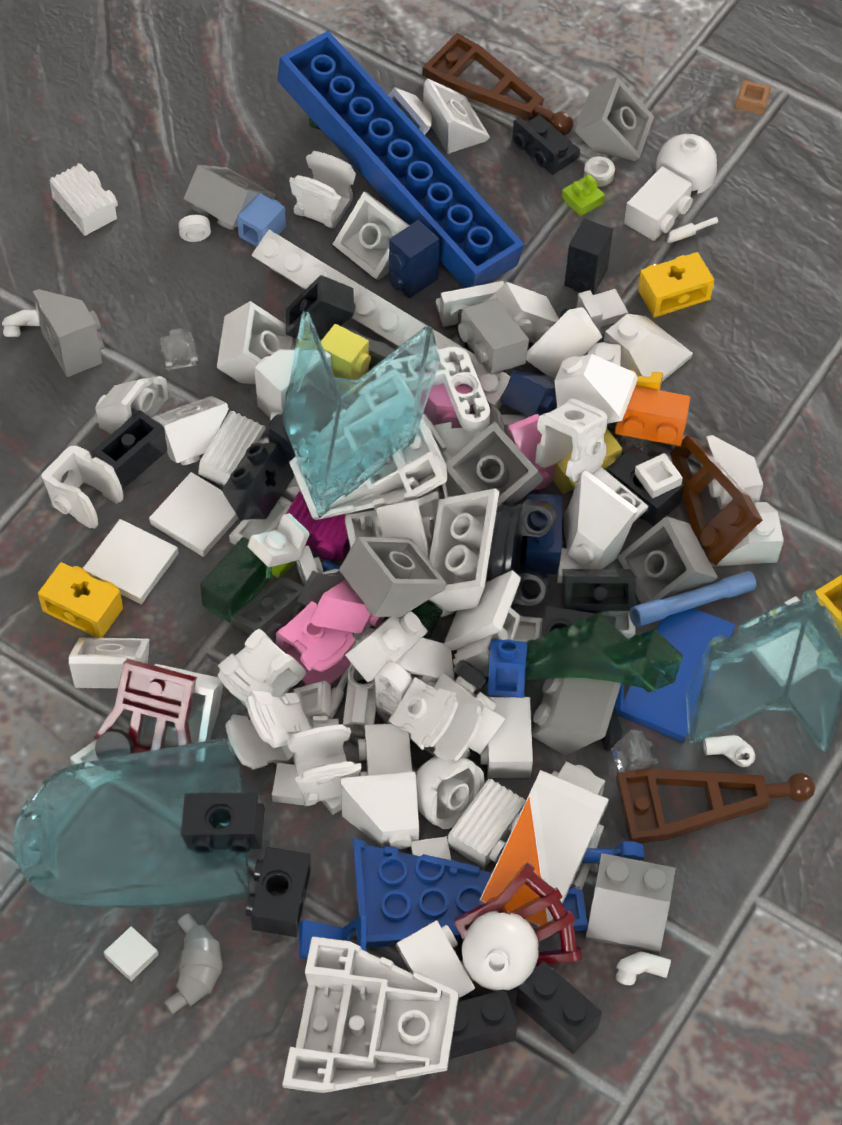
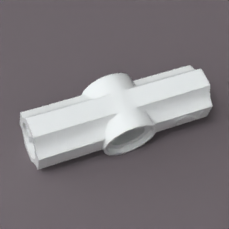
(360, 698)

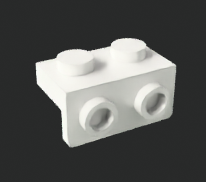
(457, 299)

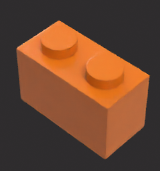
(655, 416)

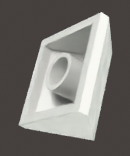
(452, 118)
(367, 235)
(570, 336)
(100, 660)

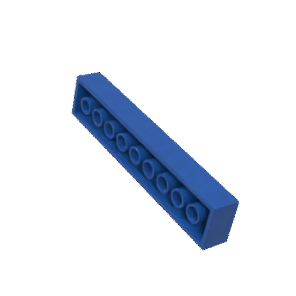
(399, 160)

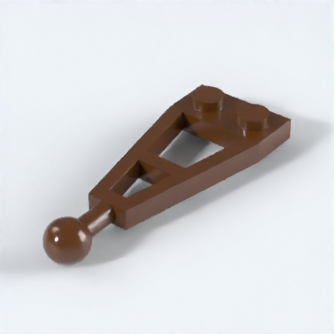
(460, 53)
(733, 522)
(644, 810)

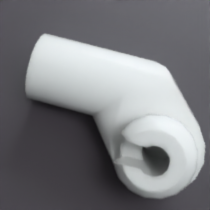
(22, 318)
(732, 747)
(639, 963)

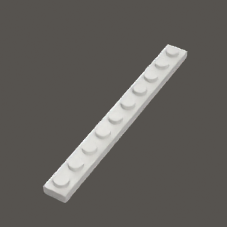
(370, 309)

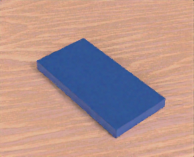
(666, 707)

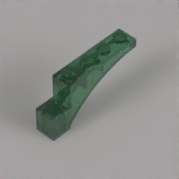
(601, 652)

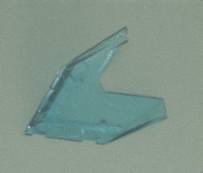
(350, 426)
(773, 663)

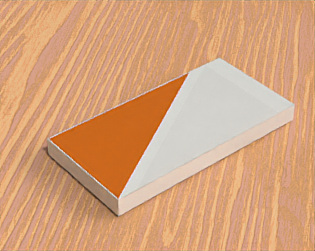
(551, 837)

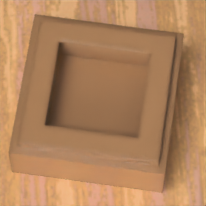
(753, 97)

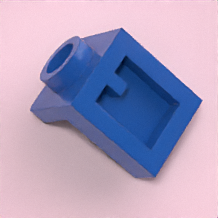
(507, 668)

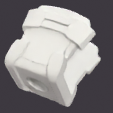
(328, 193)
(581, 437)
(81, 469)
(260, 668)
(437, 719)
(266, 734)
(321, 762)

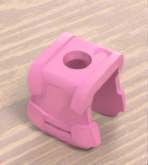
(316, 648)

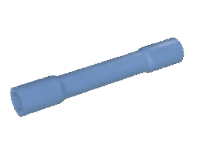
(661, 608)

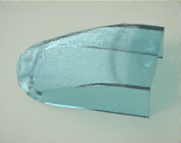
(114, 830)

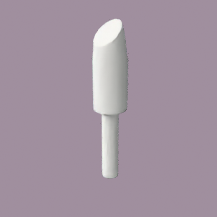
(688, 230)
(337, 694)

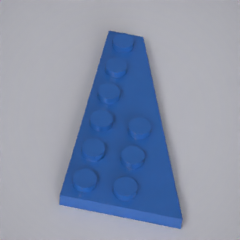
(407, 893)

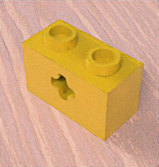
(675, 284)
(81, 600)

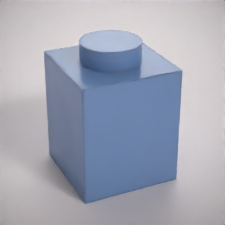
(259, 217)

